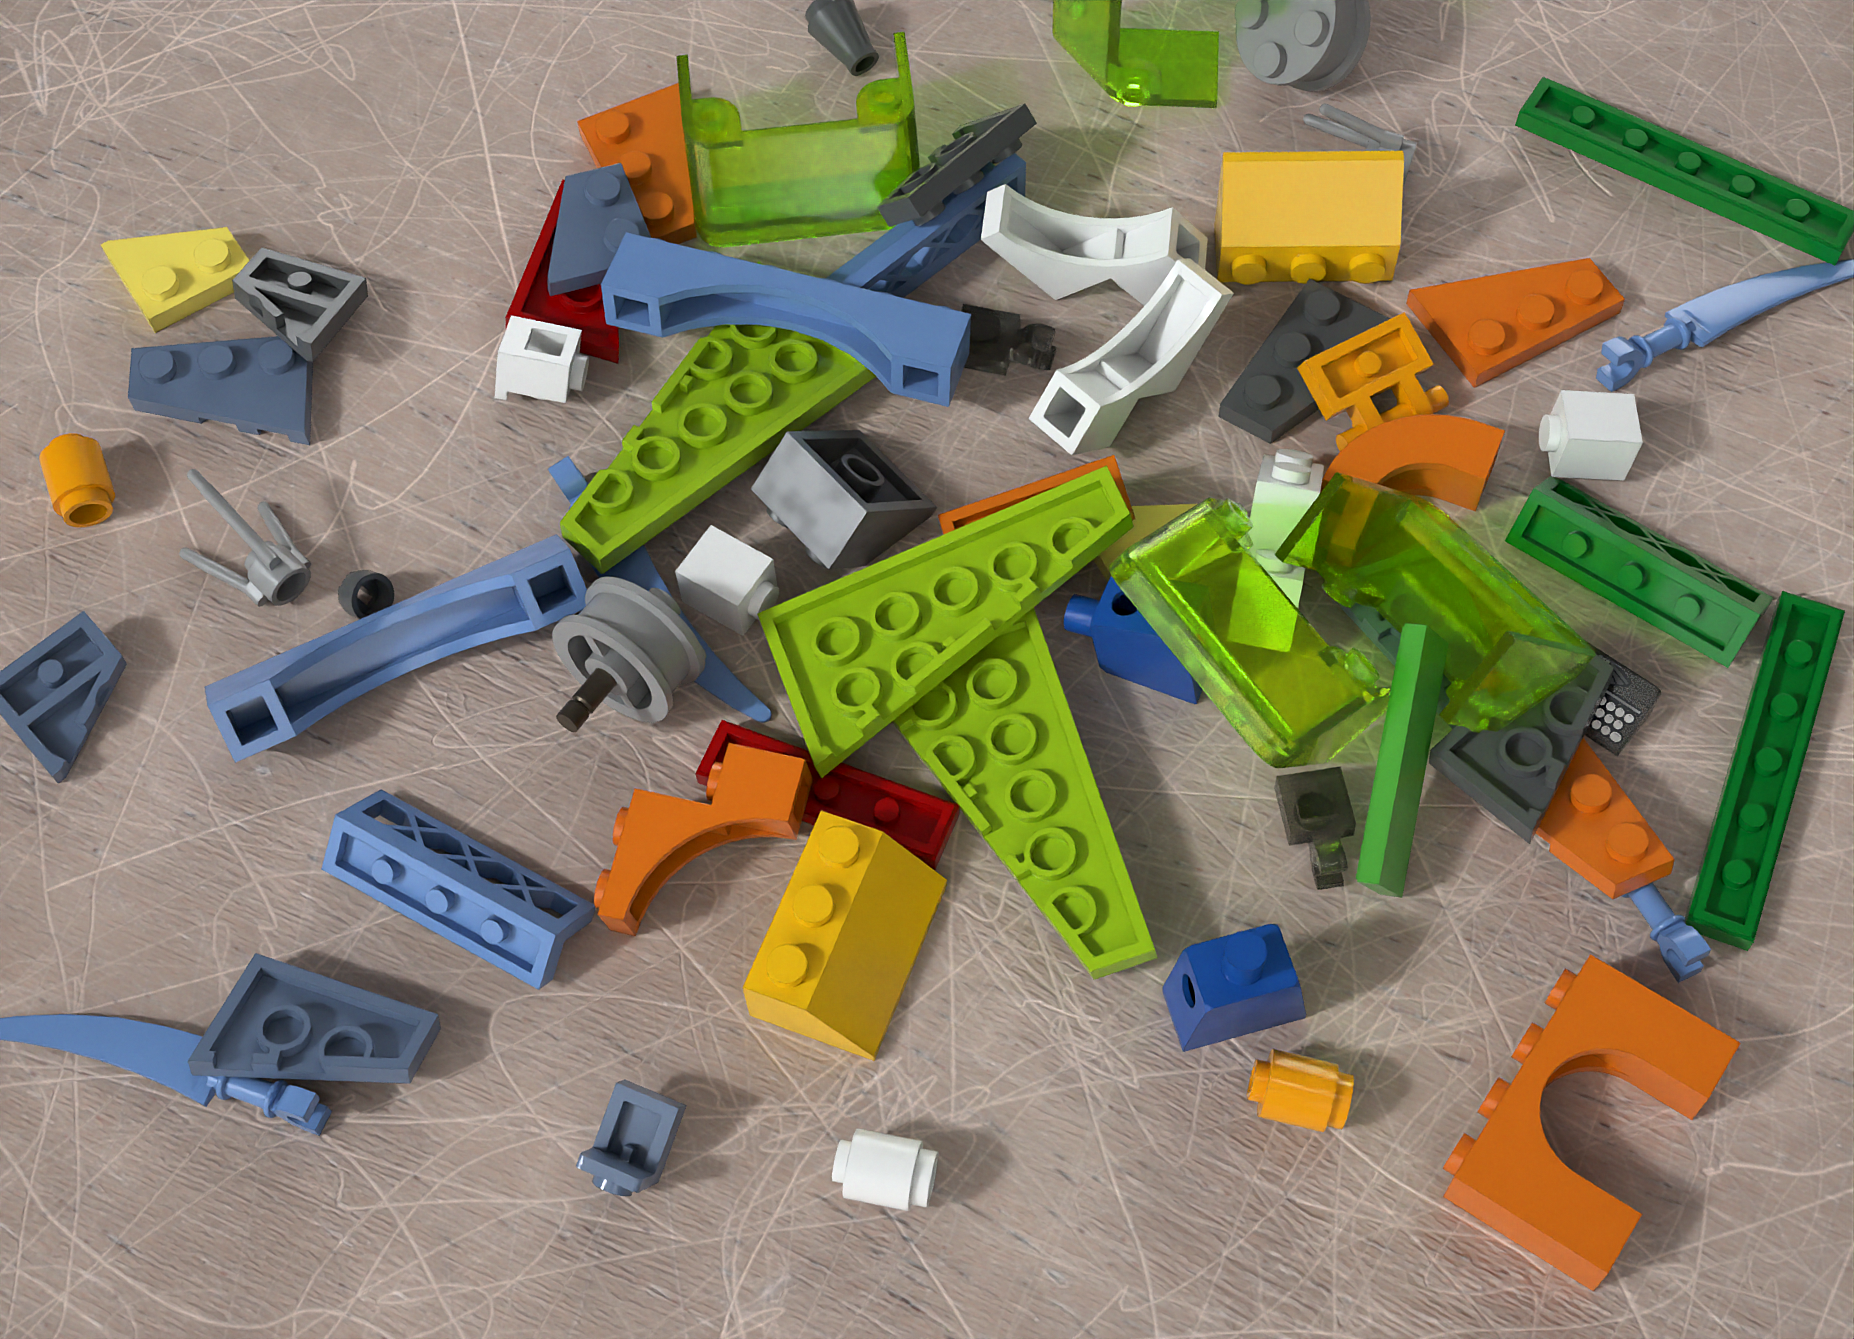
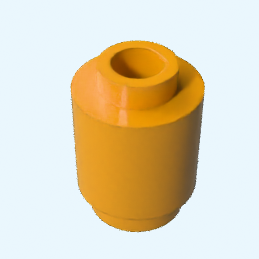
(77, 480)
(1300, 1091)

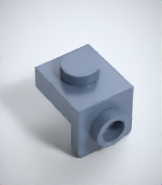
(632, 1140)

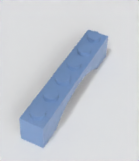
(677, 288)
(316, 678)

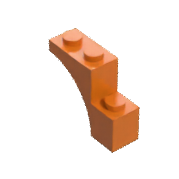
(751, 797)

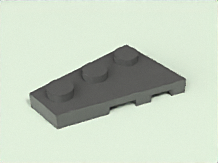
(956, 165)
(1270, 391)
(1524, 763)

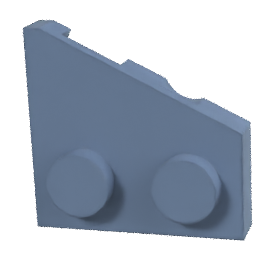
(591, 223)
(59, 692)

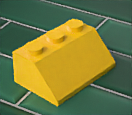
(1309, 216)
(844, 937)

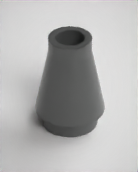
(842, 32)

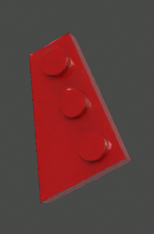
(574, 309)

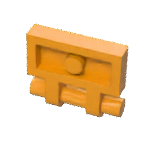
(1367, 366)

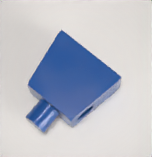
(1128, 643)
(1238, 987)

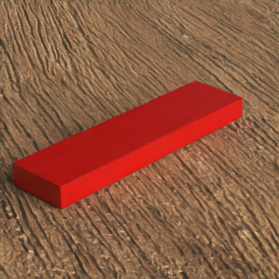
(903, 813)

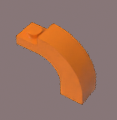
(1424, 457)

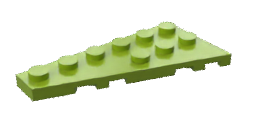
(706, 428)
(901, 626)
(1019, 772)

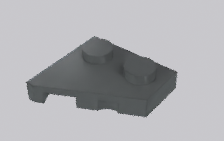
(299, 298)

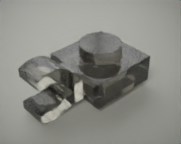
(998, 340)
(1318, 813)

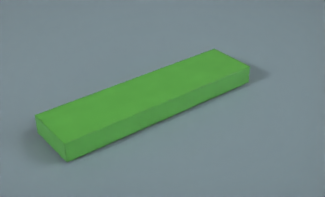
(1402, 760)

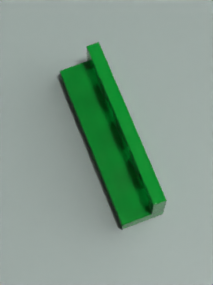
(1638, 569)

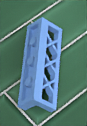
(913, 253)
(450, 890)

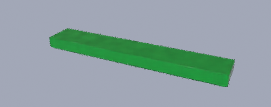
(1688, 170)
(1764, 771)

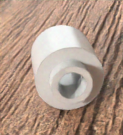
(885, 1170)

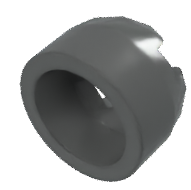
(371, 583)

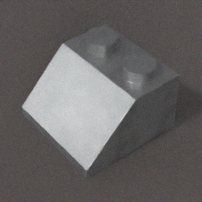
(840, 496)

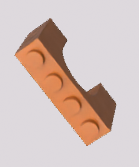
(1512, 1172)

